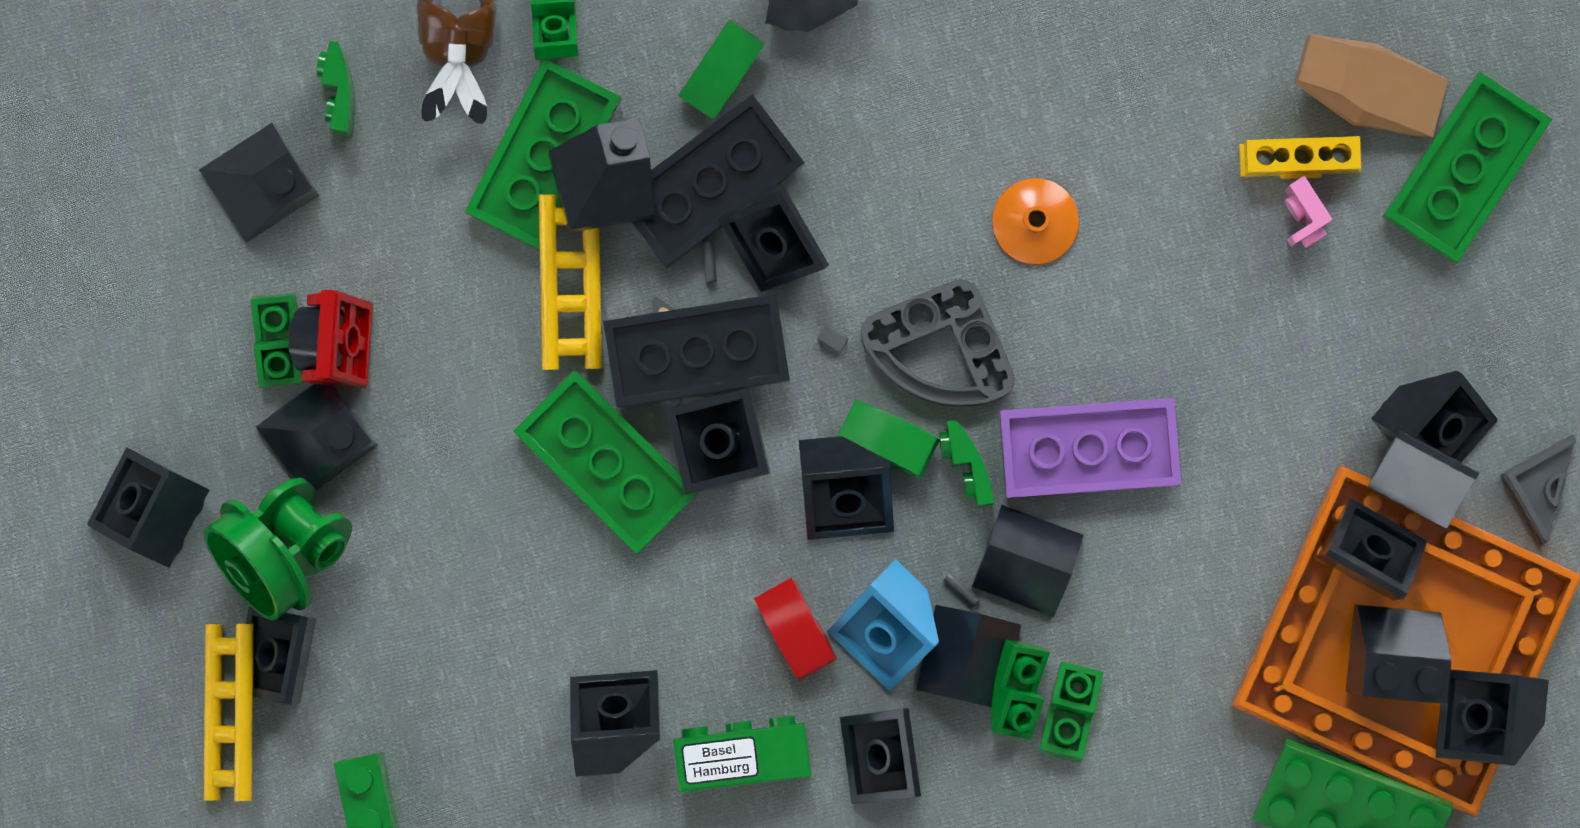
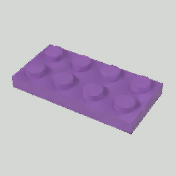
(1090, 448)

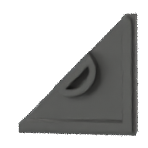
(1539, 485)

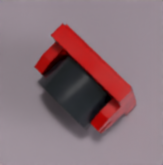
(322, 342)

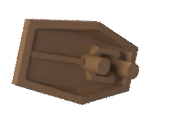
(1371, 85)

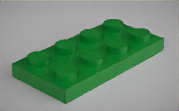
(551, 112)
(1467, 168)
(605, 462)
(1327, 792)

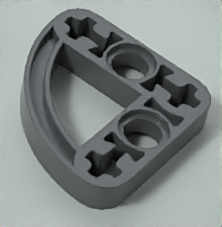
(960, 324)

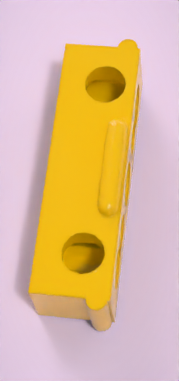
(1291, 167)

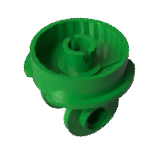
(259, 563)

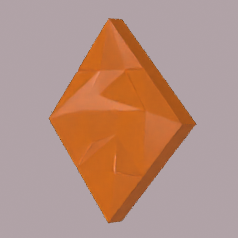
(1497, 617)

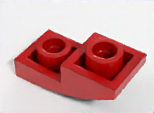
(795, 629)

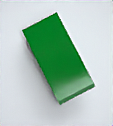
(554, 29)
(721, 69)
(337, 77)
(271, 347)
(890, 437)
(962, 451)
(1014, 697)
(1070, 712)

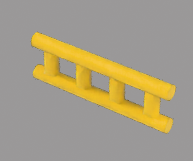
(552, 303)
(214, 731)

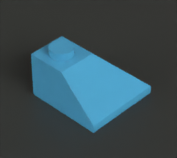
(889, 626)

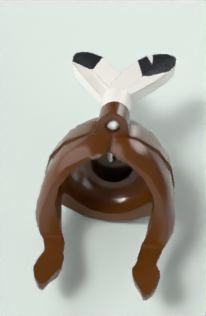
(456, 47)

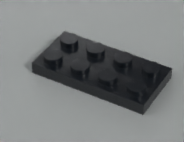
(712, 176)
(696, 351)

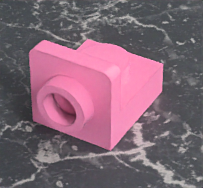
(1306, 205)

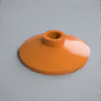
(1031, 243)

